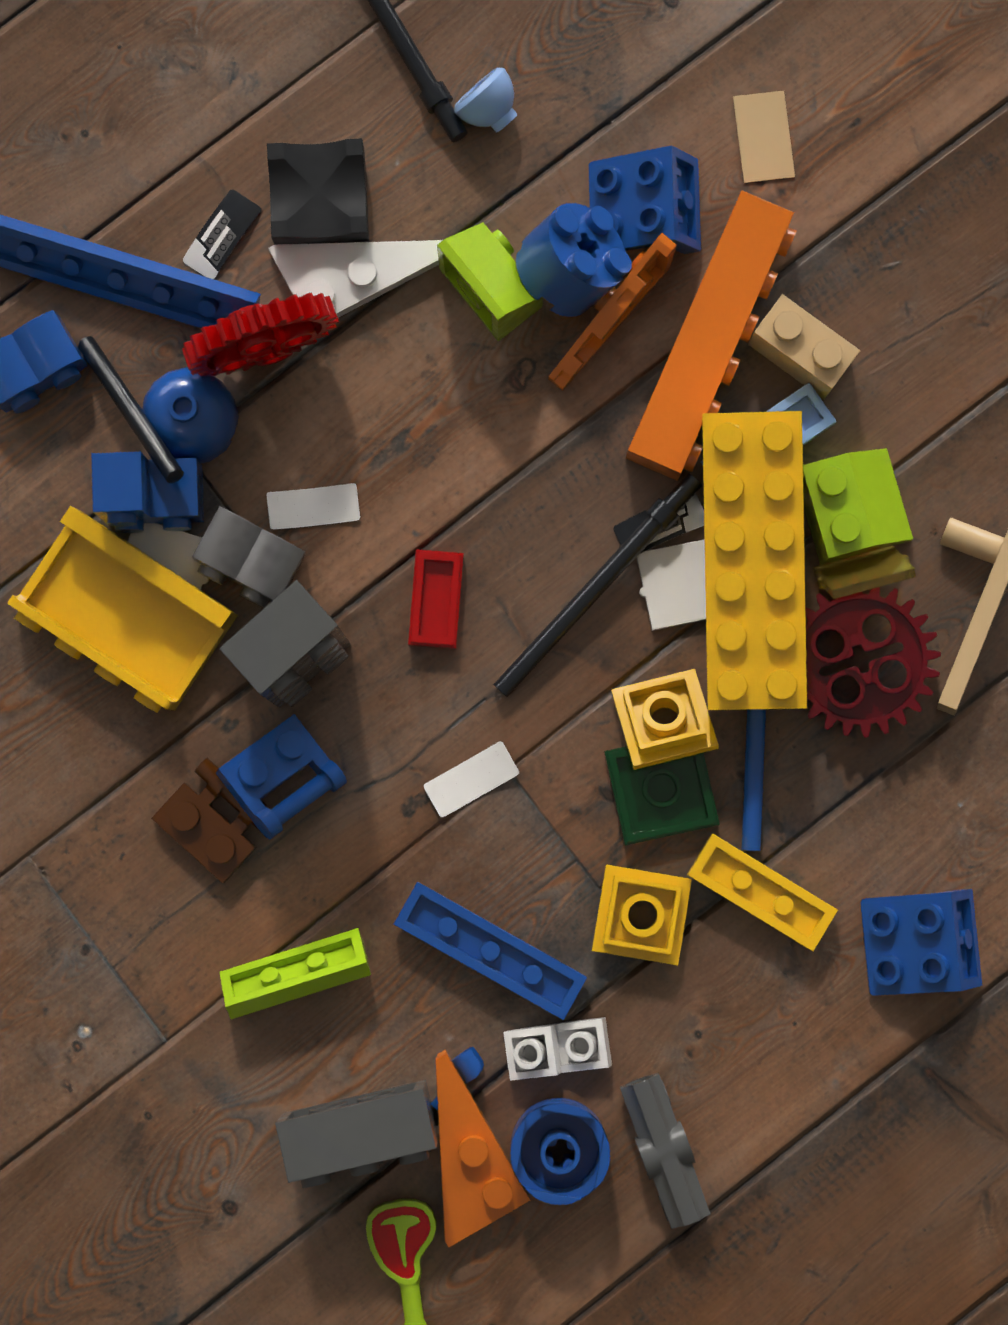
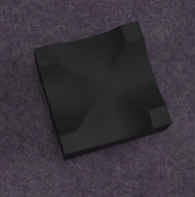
(318, 192)

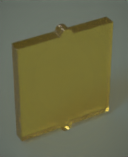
(864, 572)

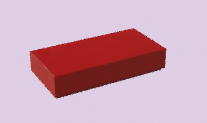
(436, 599)

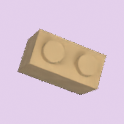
(803, 346)

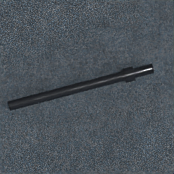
(434, 93)
(660, 516)

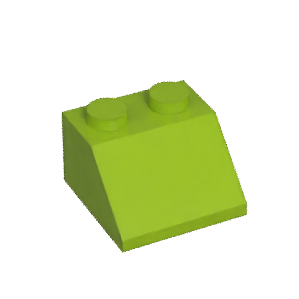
(487, 278)
(853, 505)

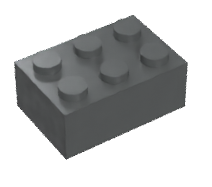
(357, 1133)

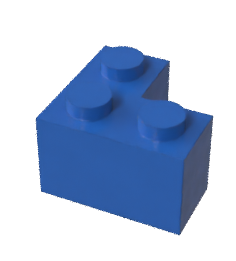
(134, 492)

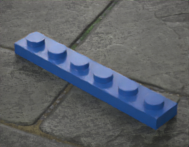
(118, 275)

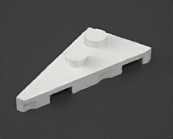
(354, 270)

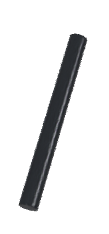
(130, 410)

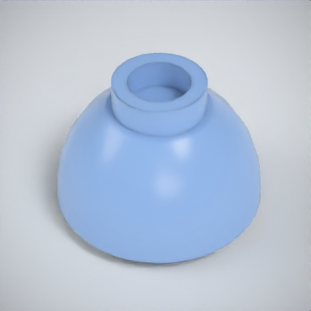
(488, 101)

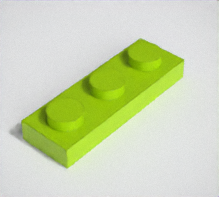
(294, 973)

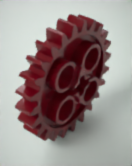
(875, 701)

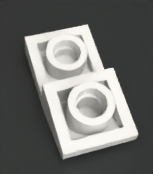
(557, 1048)

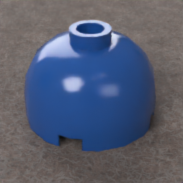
(192, 414)

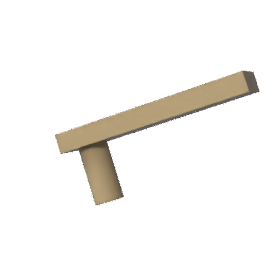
(991, 549)

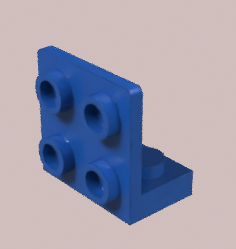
(650, 196)
(921, 943)

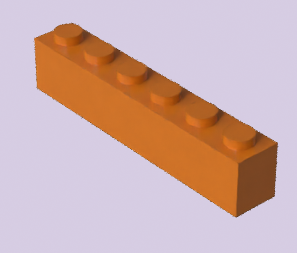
(710, 335)

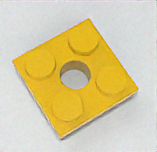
(659, 743)
(619, 892)

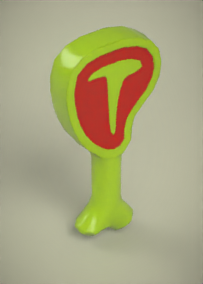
(398, 1238)

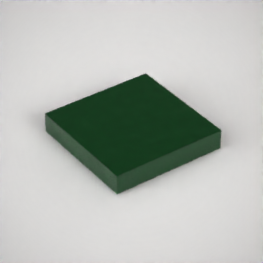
(660, 797)

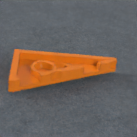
(615, 308)
(474, 1168)

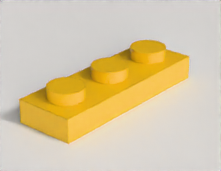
(762, 892)

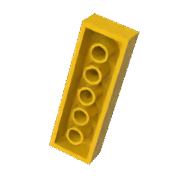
(754, 560)

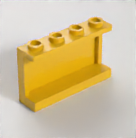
(122, 612)

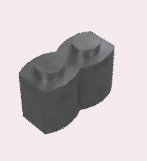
(247, 556)

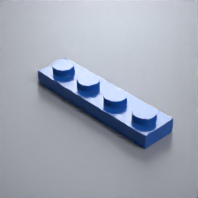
(490, 950)

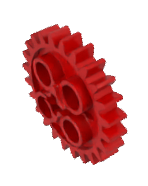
(260, 334)

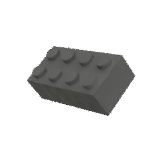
(287, 646)

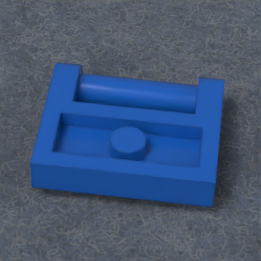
(269, 765)

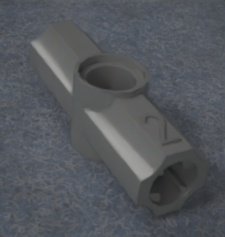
(665, 1150)

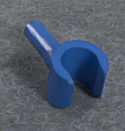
(468, 1065)

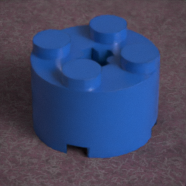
(573, 258)
(577, 1172)

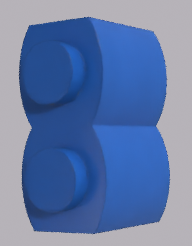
(36, 359)

